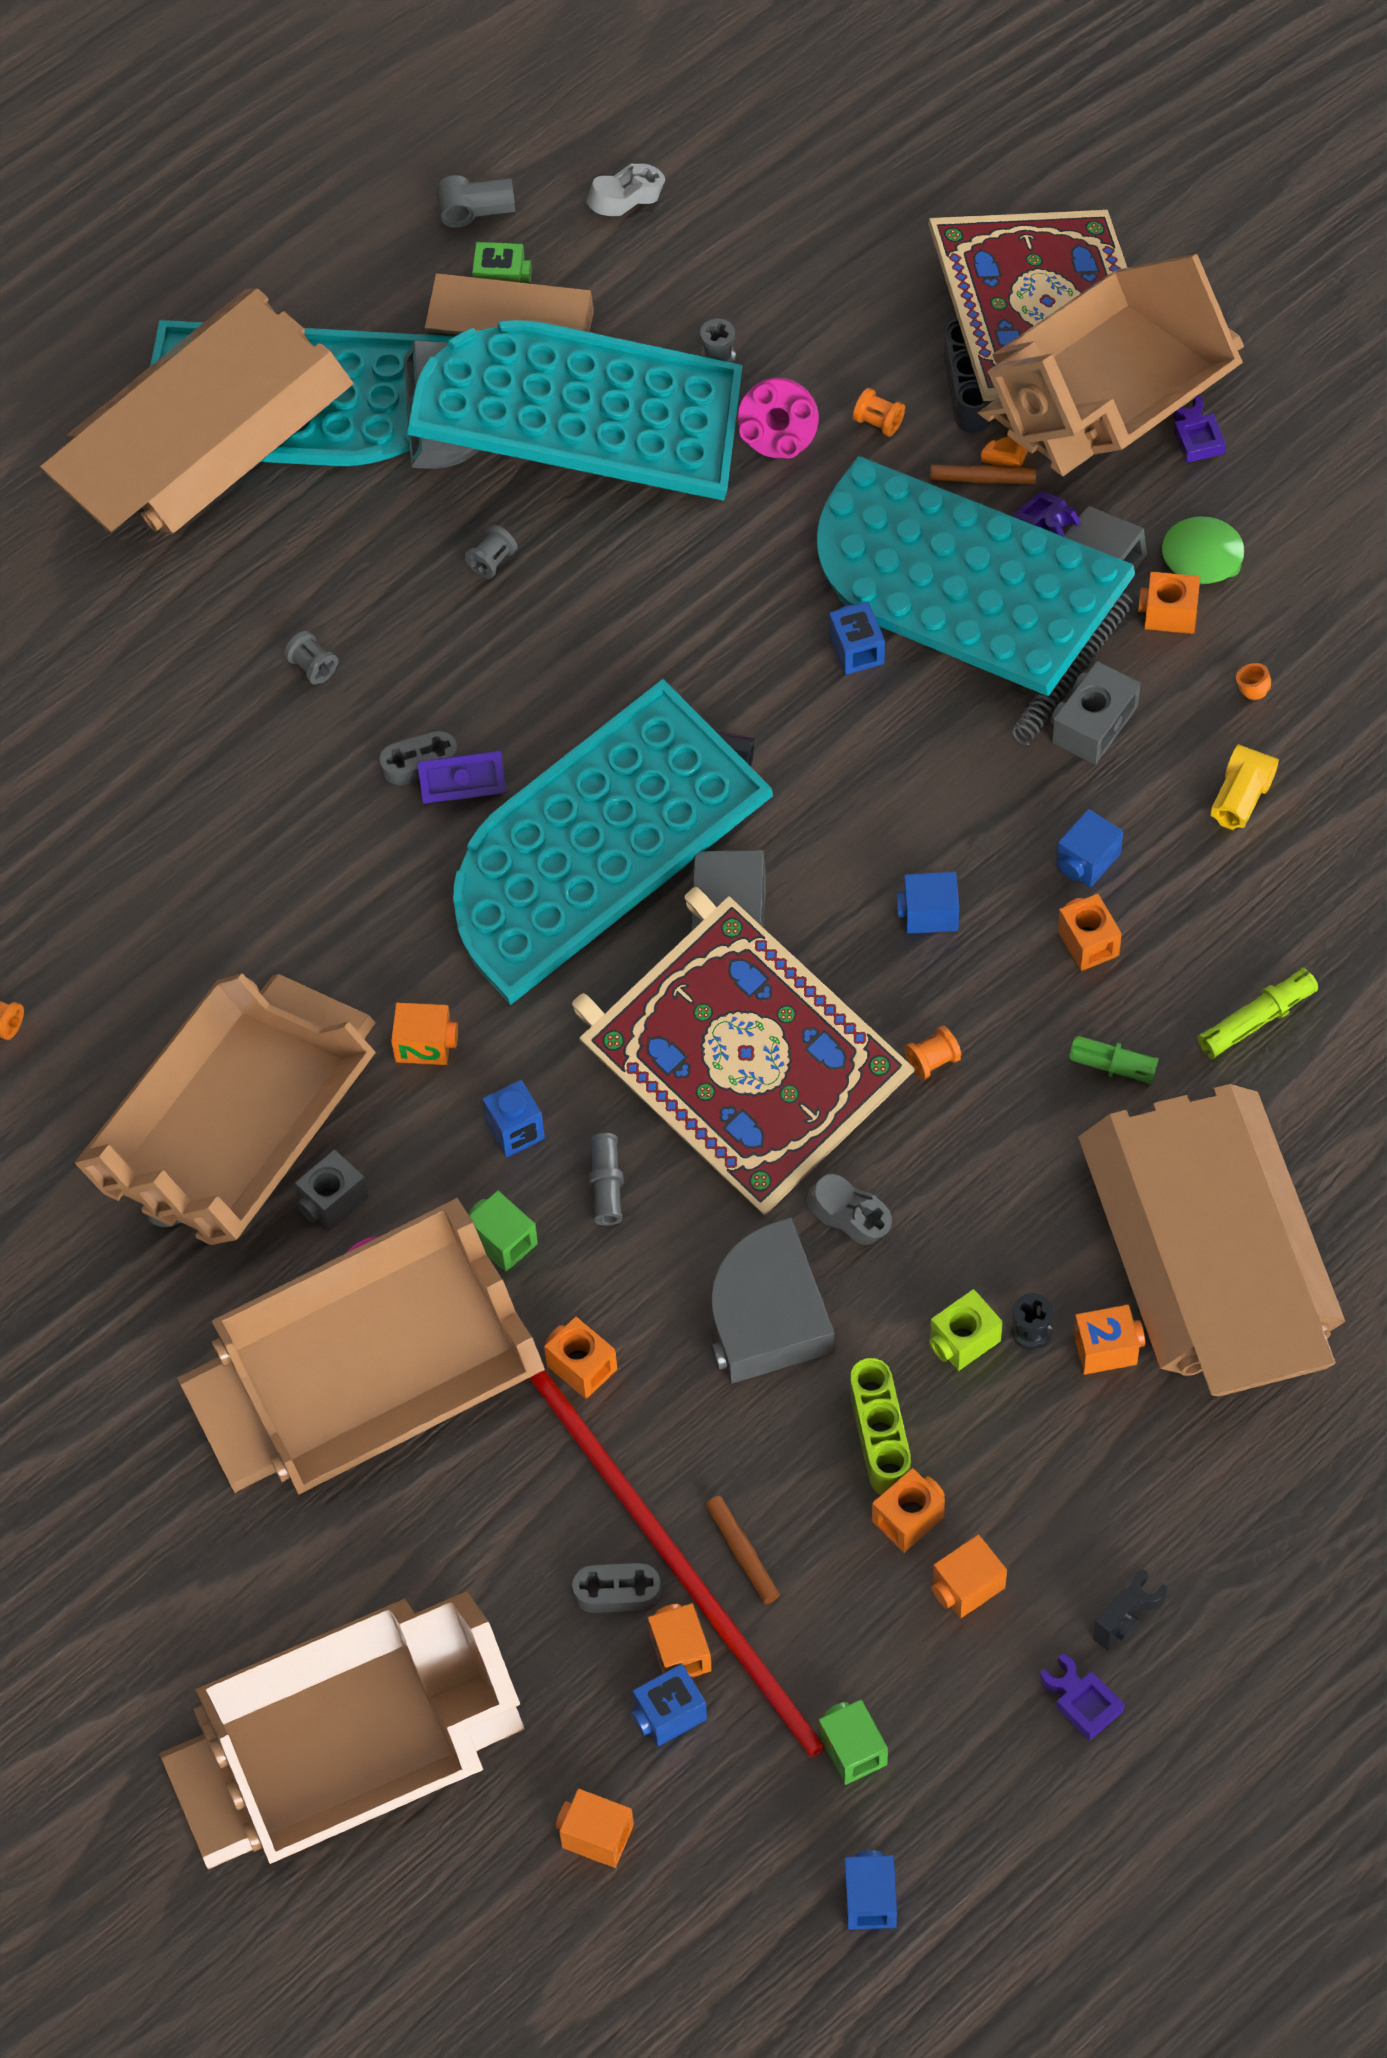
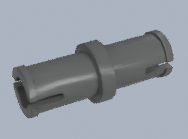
(606, 1179)

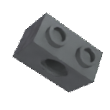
(1089, 732)

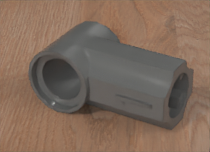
(463, 201)

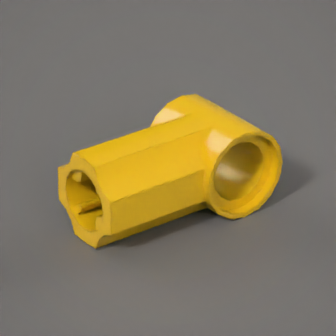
(1245, 779)

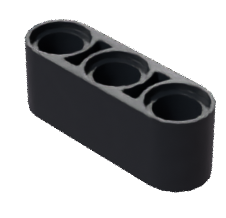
(963, 382)

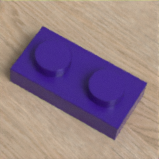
(461, 777)

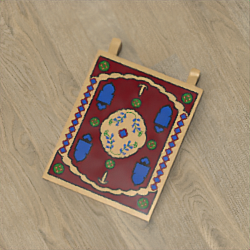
(1018, 271)
(744, 1053)

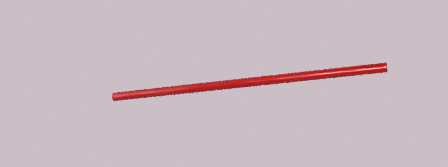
(679, 1565)

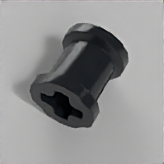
(1024, 1313)

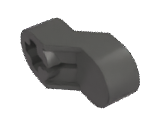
(849, 1209)

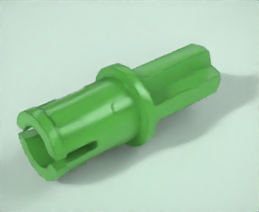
(1113, 1059)

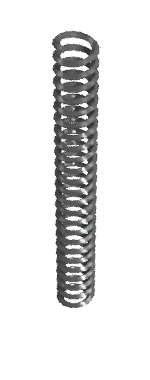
(1022, 720)

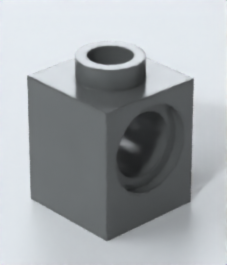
(330, 1174)

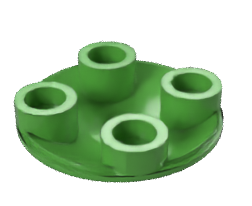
(1203, 549)

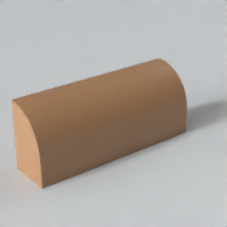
(481, 303)

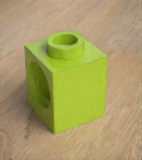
(967, 1313)

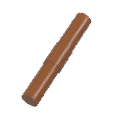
(983, 474)
(742, 1550)

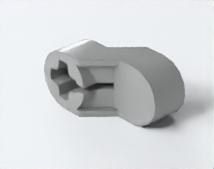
(624, 190)

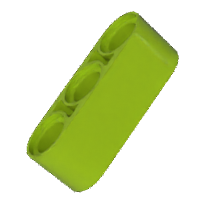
(879, 1407)

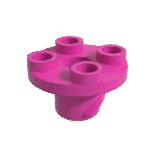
(778, 418)

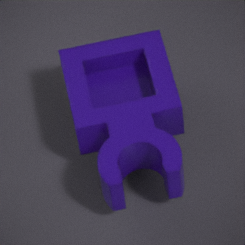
(1198, 434)
(1047, 513)
(1085, 1701)

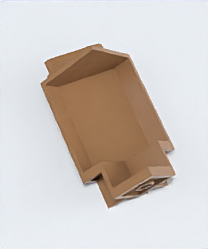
(1113, 362)
(342, 1729)

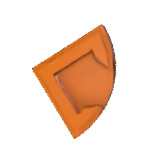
(1004, 453)

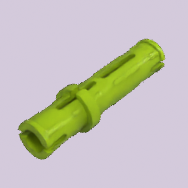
(1270, 1005)

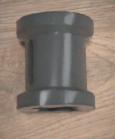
(717, 339)
(491, 551)
(311, 657)

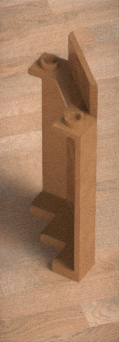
(198, 417)
(230, 1104)
(1214, 1240)
(360, 1355)

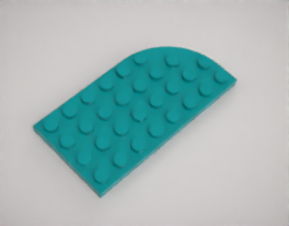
(583, 404)
(365, 420)
(965, 575)
(597, 837)

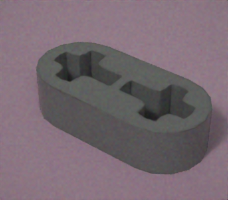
(414, 750)
(616, 1588)

